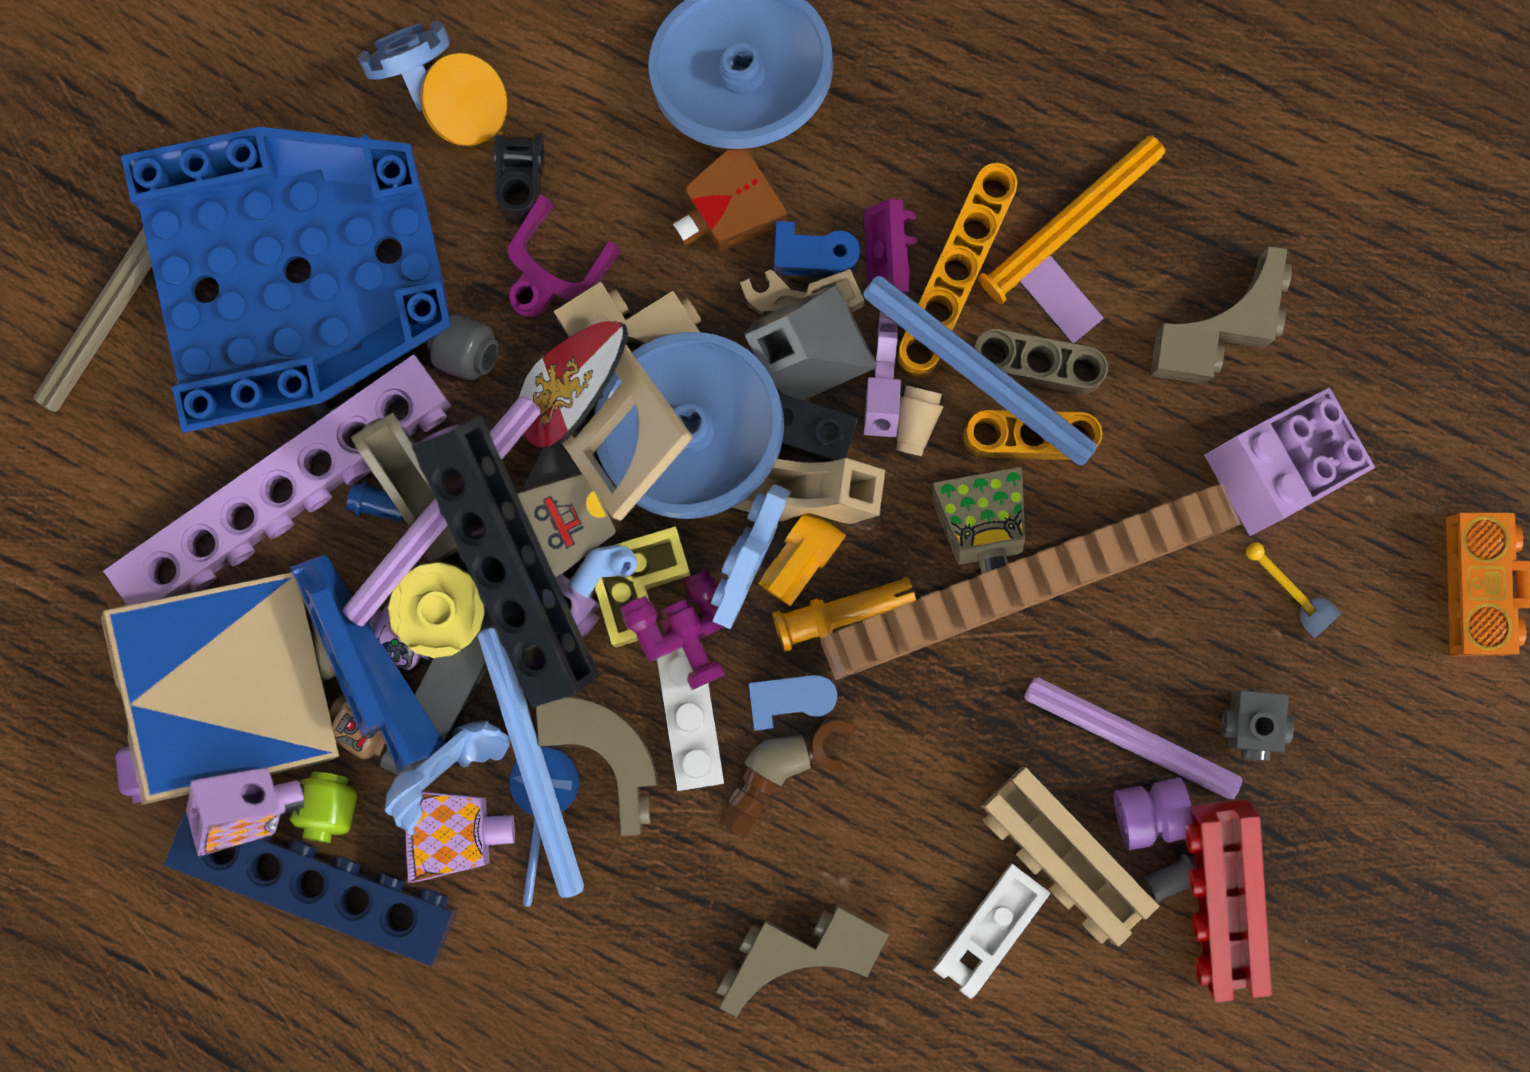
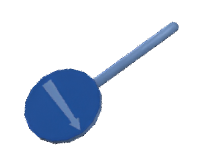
(565, 784)

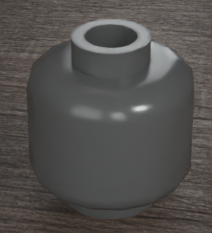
(464, 348)

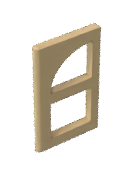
(658, 444)

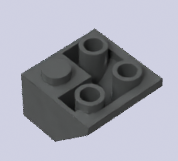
(811, 344)

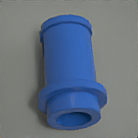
(372, 502)

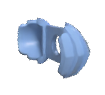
(469, 743)

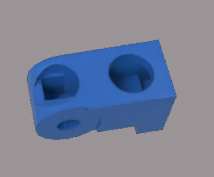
(813, 254)

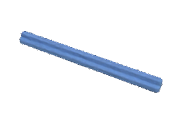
(980, 370)

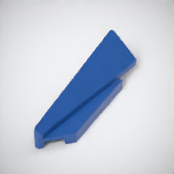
(365, 669)

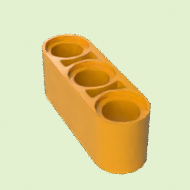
(1009, 439)

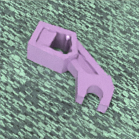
(883, 390)

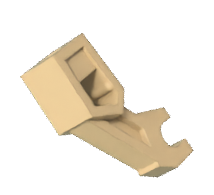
(780, 295)

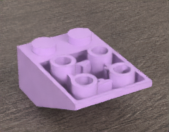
(1289, 461)

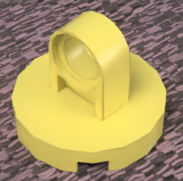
(436, 609)

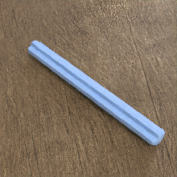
(531, 765)

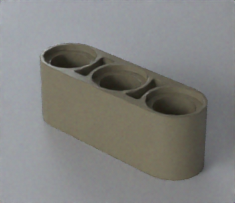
(1059, 353)

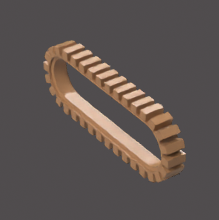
(1029, 581)

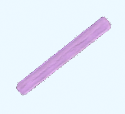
(1133, 738)

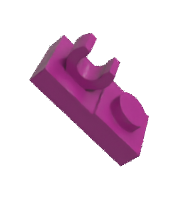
(887, 242)

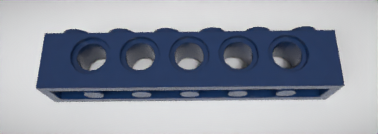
(286, 892)

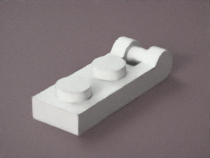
(992, 929)

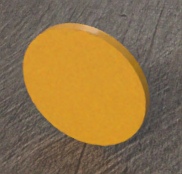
(463, 99)

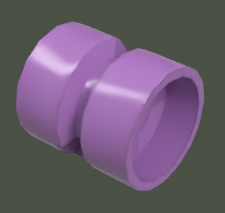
(1153, 813)

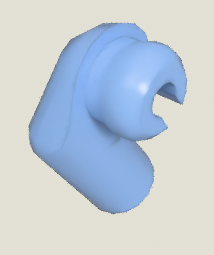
(600, 563)

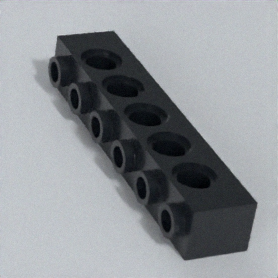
(506, 561)

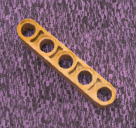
(966, 250)

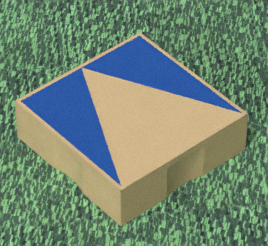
(219, 685)

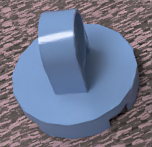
(405, 54)

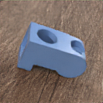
(805, 694)

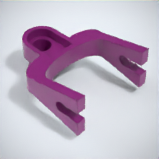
(538, 280)

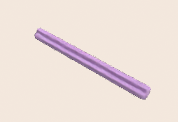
(429, 525)

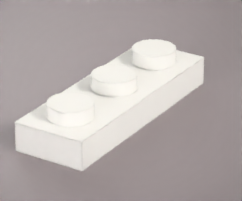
(689, 725)

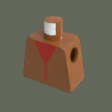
(729, 203)

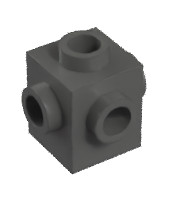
(1274, 723)

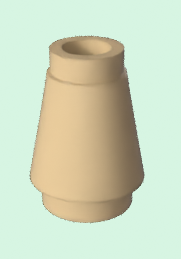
(917, 419)

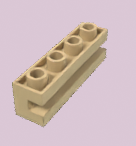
(1068, 856)

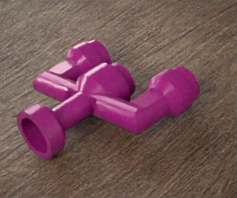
(681, 628)

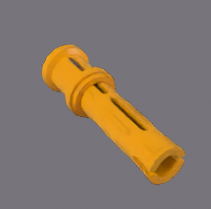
(821, 618)

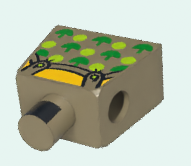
(983, 516)

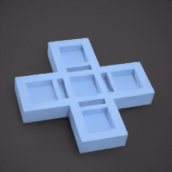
(748, 554)

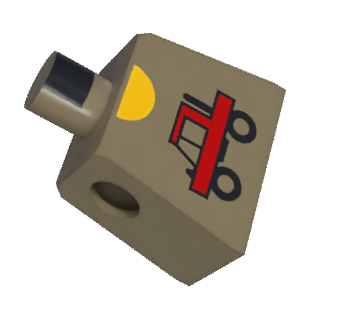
(566, 519)

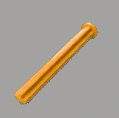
(1071, 219)

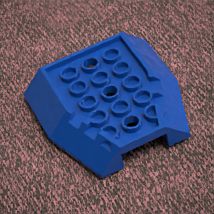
(239, 215)

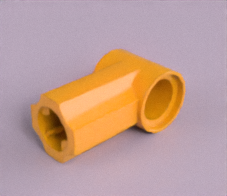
(806, 549)

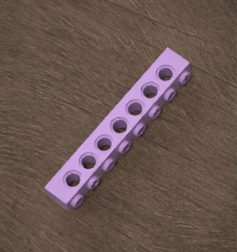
(137, 572)

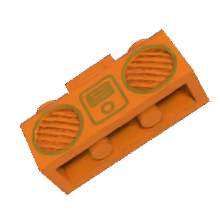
(1481, 584)

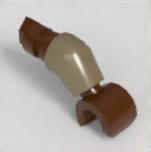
(775, 762)

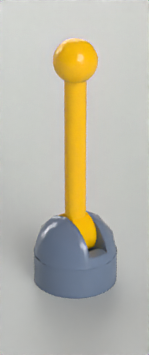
(1315, 612)

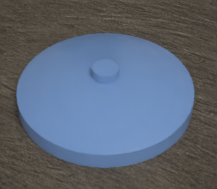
(740, 69)
(727, 408)

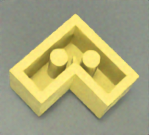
(658, 563)

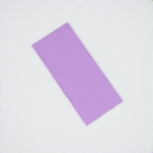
(1061, 299)

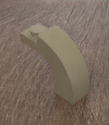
(611, 736)

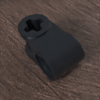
(518, 167)

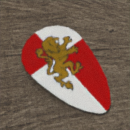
(572, 380)

